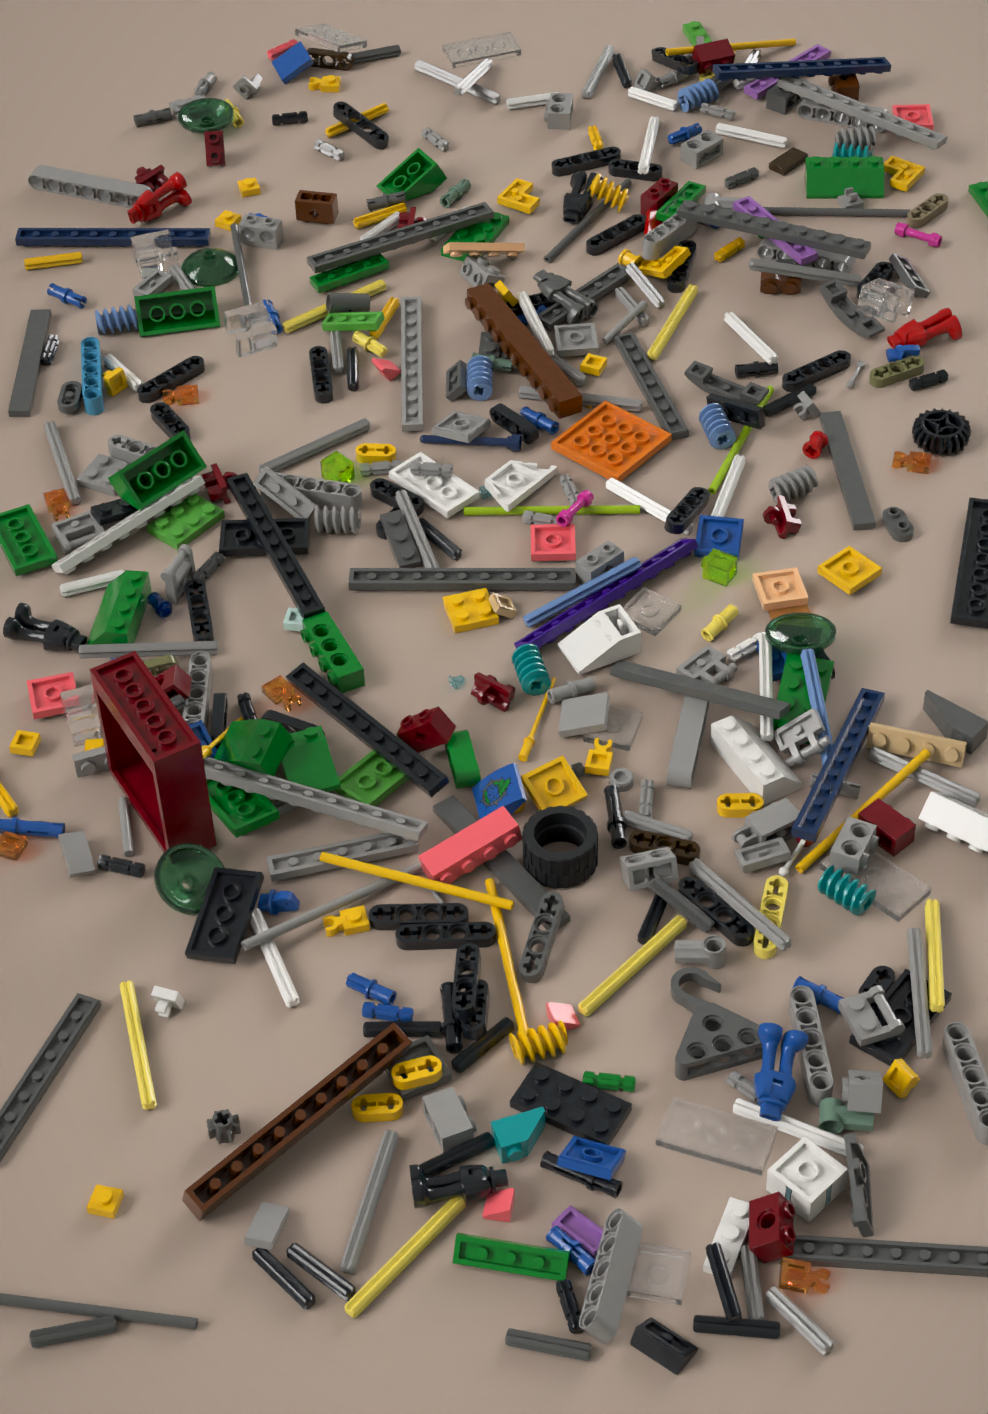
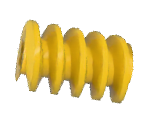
(608, 191)
(539, 1042)

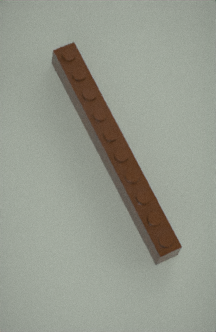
(524, 351)
(296, 1122)

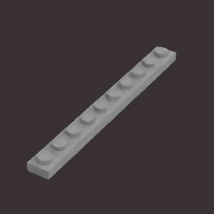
(863, 111)
(411, 364)
(314, 799)

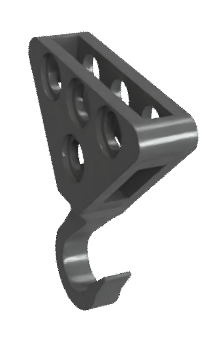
(711, 1030)

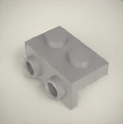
(480, 271)

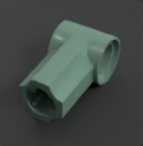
(835, 1117)

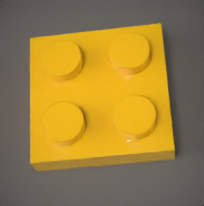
(849, 570)
(470, 610)
(554, 785)

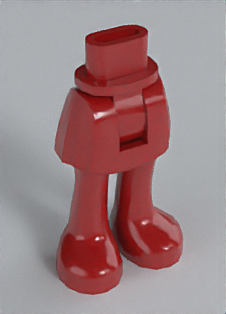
(149, 207)
(918, 333)

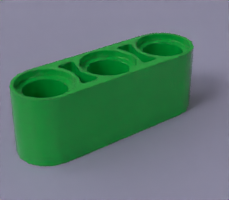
(462, 760)

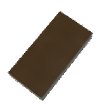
(788, 161)

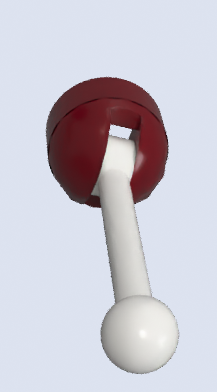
(783, 871)

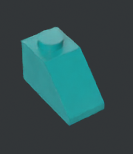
(517, 1134)

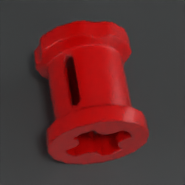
(813, 447)

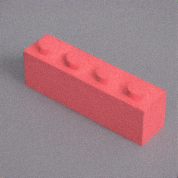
(471, 847)

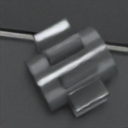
(223, 1126)

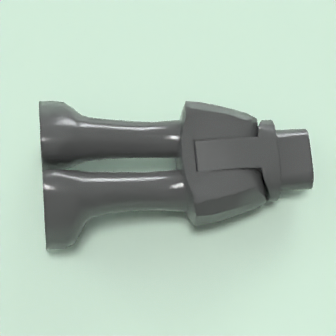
(559, 290)

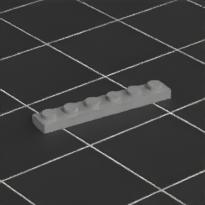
(360, 849)

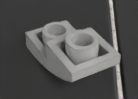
(76, 854)

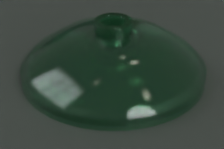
(205, 115)
(210, 267)
(800, 631)
(187, 865)

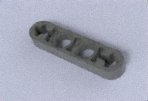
(544, 937)

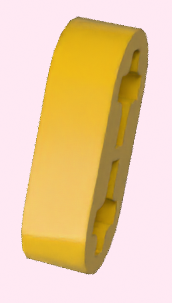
(375, 453)
(739, 804)
(416, 1072)
(377, 1107)

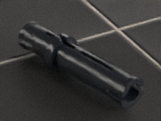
(616, 823)
(451, 1026)
(610, 1187)

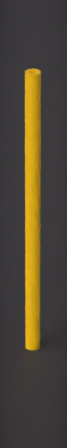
(738, 46)
(828, 842)
(417, 881)
(507, 960)

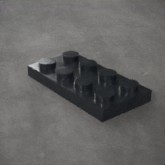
(240, 540)
(224, 915)
(900, 1001)
(571, 1104)

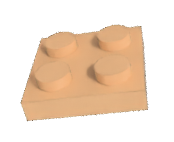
(780, 588)

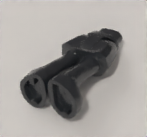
(576, 204)
(54, 635)
(469, 1183)

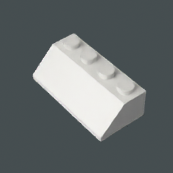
(753, 759)
(956, 819)

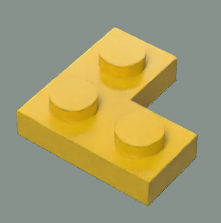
(904, 172)
(518, 198)
(667, 264)

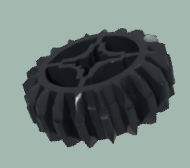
(941, 431)

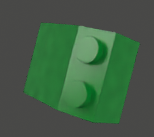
(415, 176)
(255, 745)
(310, 760)

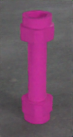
(933, 240)
(565, 517)

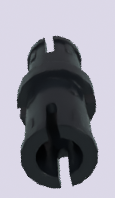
(755, 369)

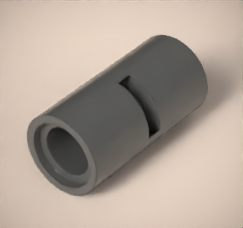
(347, 302)

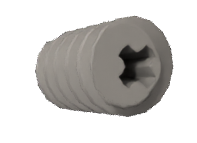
(856, 137)
(793, 483)
(337, 520)

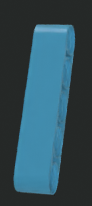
(91, 376)

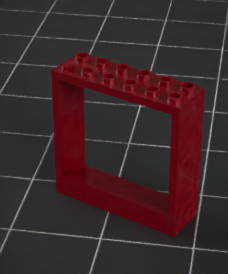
(153, 753)

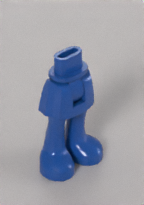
(773, 1087)

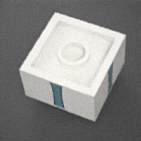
(807, 1178)

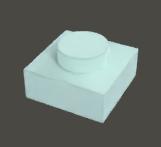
(293, 620)

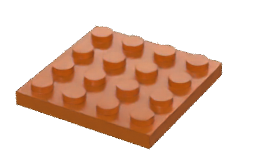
(611, 441)

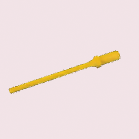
(529, 741)
(206, 749)

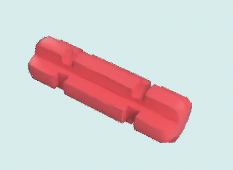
(279, 50)

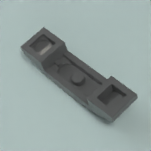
(845, 310)
(702, 377)

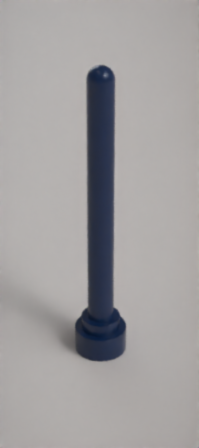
(511, 442)

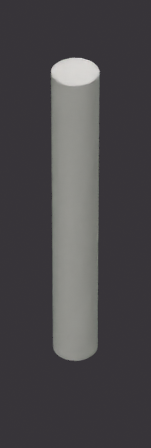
(624, 322)
(126, 827)

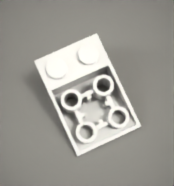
(602, 640)

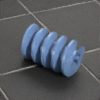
(696, 94)
(116, 319)
(479, 378)
(717, 426)

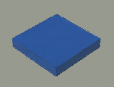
(292, 62)
(719, 533)
(591, 1158)

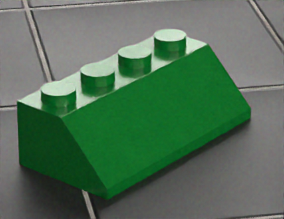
(832, 175)
(177, 311)
(158, 471)
(121, 609)

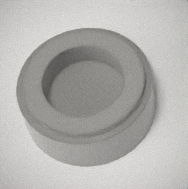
(622, 778)

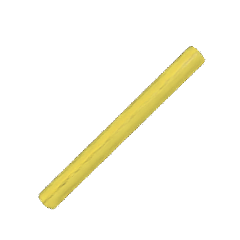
(321, 311)
(672, 322)
(934, 956)
(632, 966)
(138, 1045)
(404, 1256)

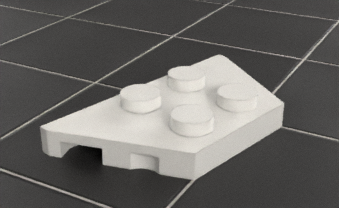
(516, 482)

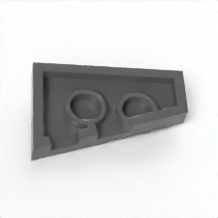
(859, 1186)

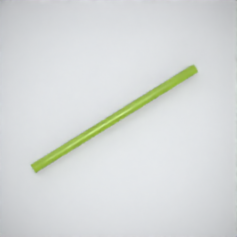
(735, 449)
(552, 510)

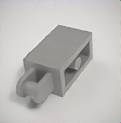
(767, 824)

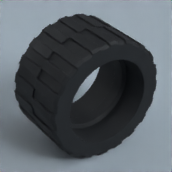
(562, 825)

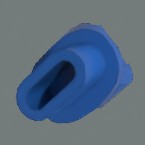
(901, 352)
(278, 902)

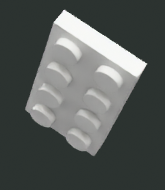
(440, 492)

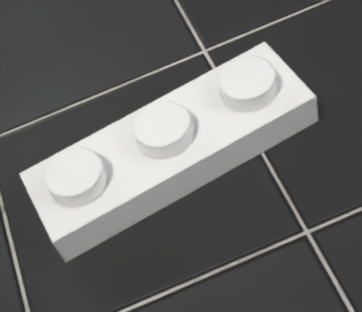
(731, 1233)

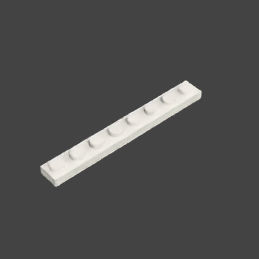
(121, 530)

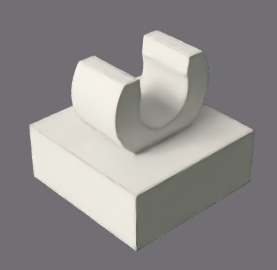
(166, 1000)

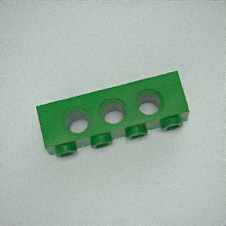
(332, 652)

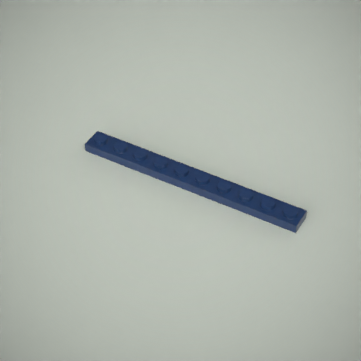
(801, 68)
(106, 236)
(837, 765)

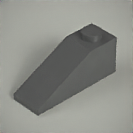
(955, 721)

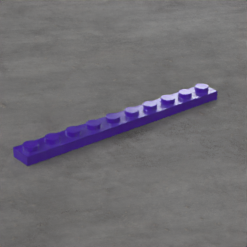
(599, 601)

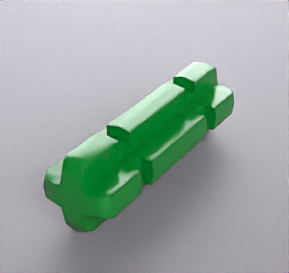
(610, 1081)

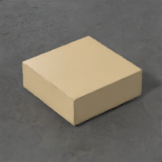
(502, 605)

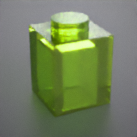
(337, 468)
(719, 567)

